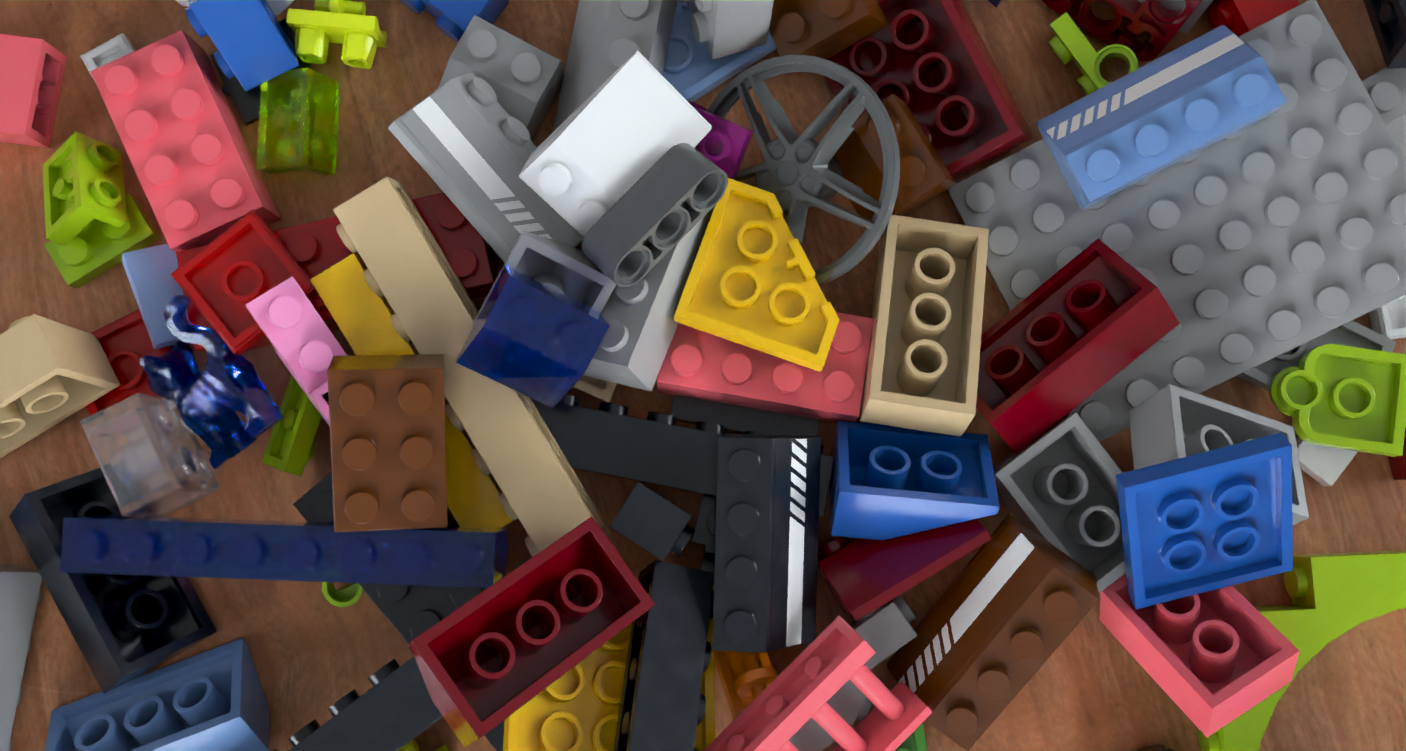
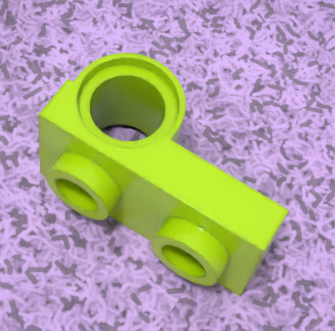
(1072, 45)

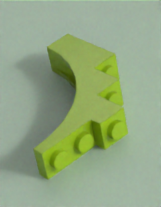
(1327, 600)

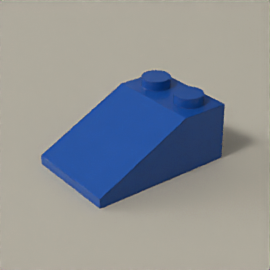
(907, 480)

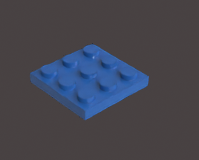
(1207, 520)

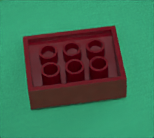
(944, 75)

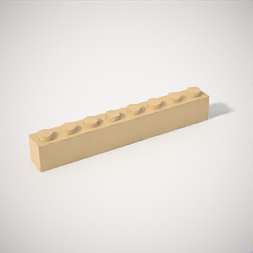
(438, 318)

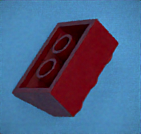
(873, 572)

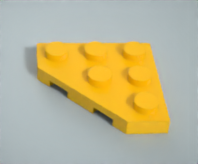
(757, 282)

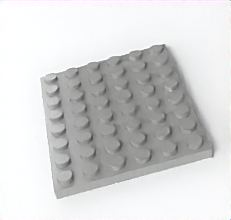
(1244, 239)

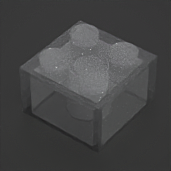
(149, 456)

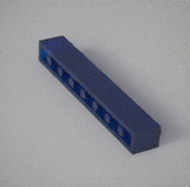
(282, 551)

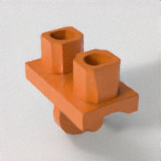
(743, 677)

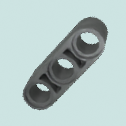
(654, 214)

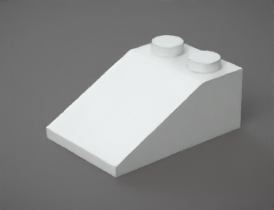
(611, 143)

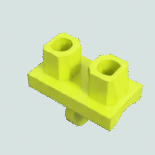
(339, 23)

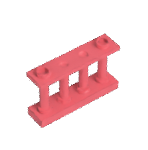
(803, 694)

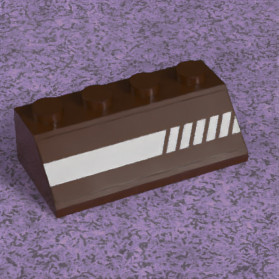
(993, 630)

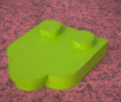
(1346, 398)

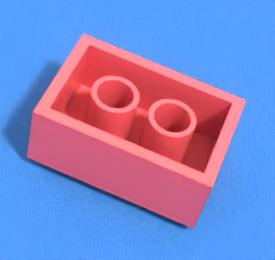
(1203, 650)

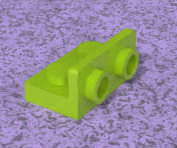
(82, 185)

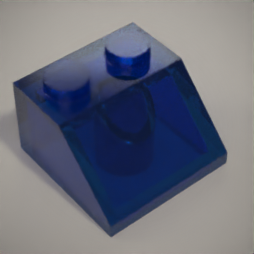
(532, 338)

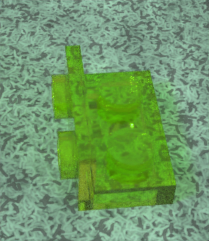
(298, 123)

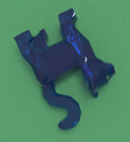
(213, 394)

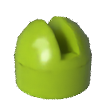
(343, 596)

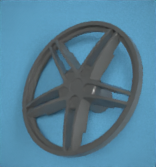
(800, 168)

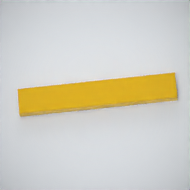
(369, 331)

